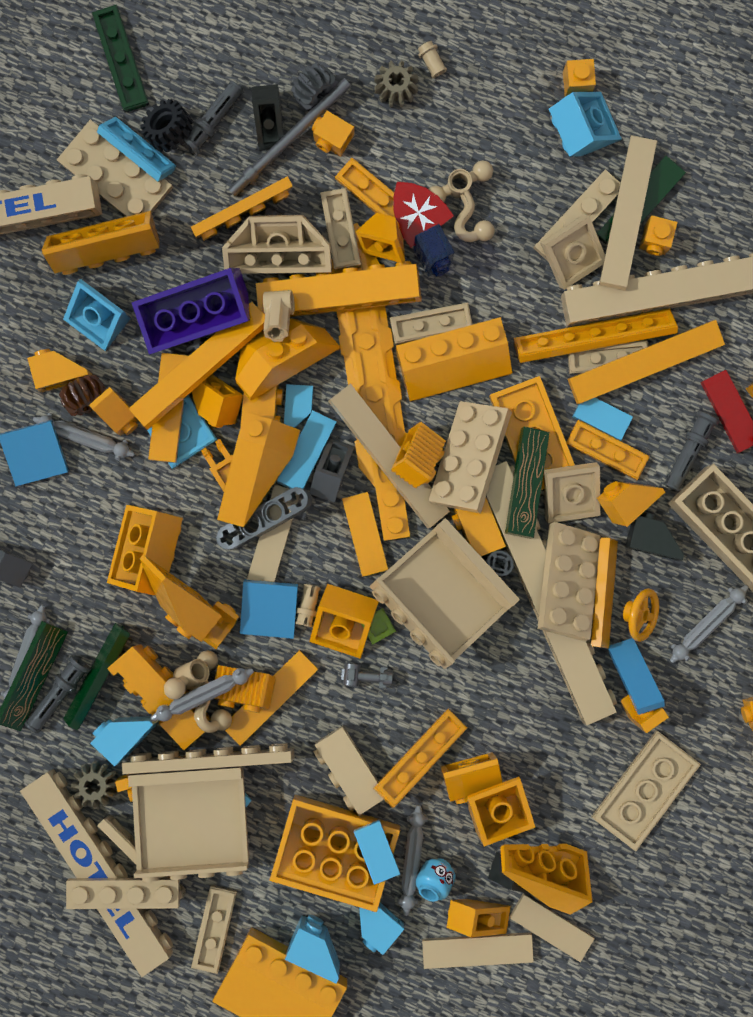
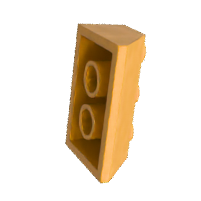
(141, 534)

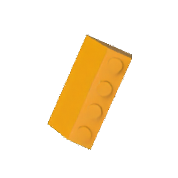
(101, 243)
(454, 359)

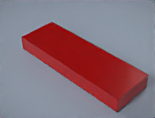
(730, 410)

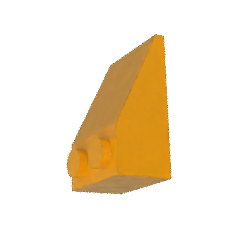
(183, 604)

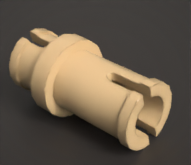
(306, 611)

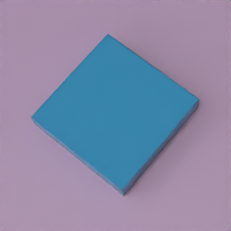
(33, 453)
(268, 609)

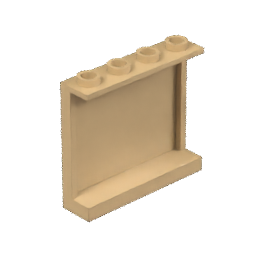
(444, 594)
(190, 823)

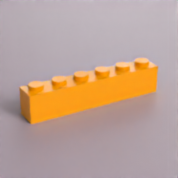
(348, 289)

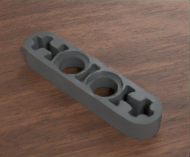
(265, 522)

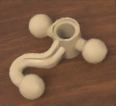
(483, 229)
(192, 676)

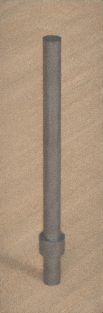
(251, 173)

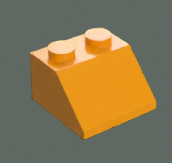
(340, 620)
(471, 776)
(500, 811)

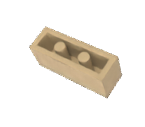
(348, 770)

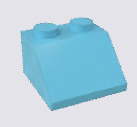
(584, 123)
(121, 736)
(314, 949)

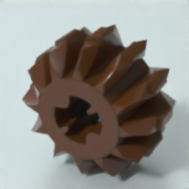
(80, 394)

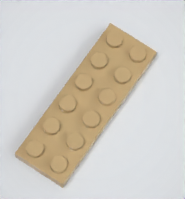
(199, 759)

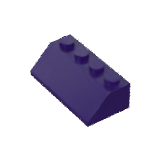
(193, 310)

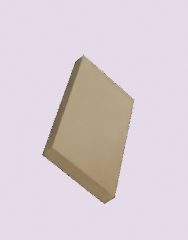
(646, 790)

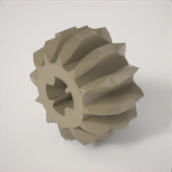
(396, 92)
(88, 775)

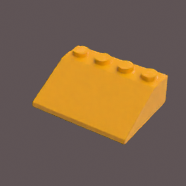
(323, 854)
(269, 986)

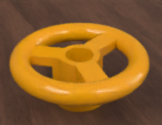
(638, 613)

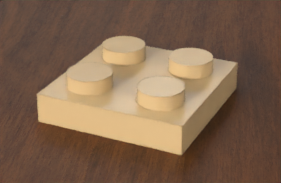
(573, 251)
(572, 492)

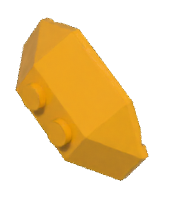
(269, 363)

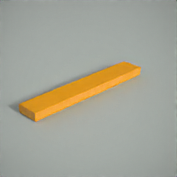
(595, 335)
(646, 361)
(196, 369)

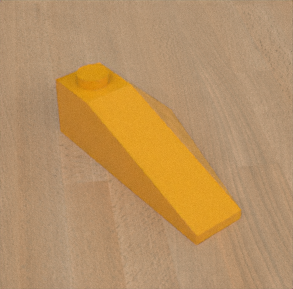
(257, 461)
(550, 873)

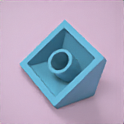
(95, 315)

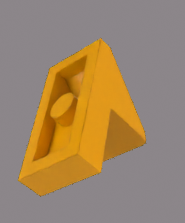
(644, 721)

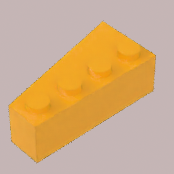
(147, 678)

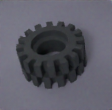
(166, 125)

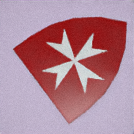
(417, 210)

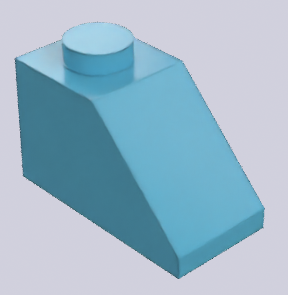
(379, 928)

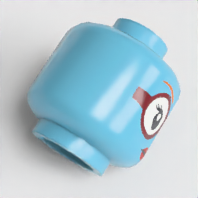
(435, 879)

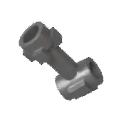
(352, 675)

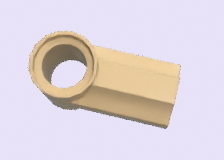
(277, 310)

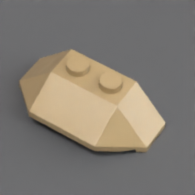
(277, 246)

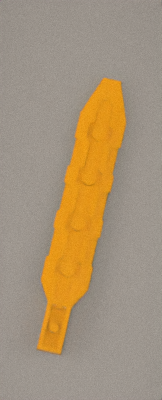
(370, 369)

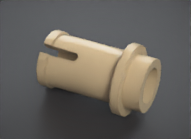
(429, 53)

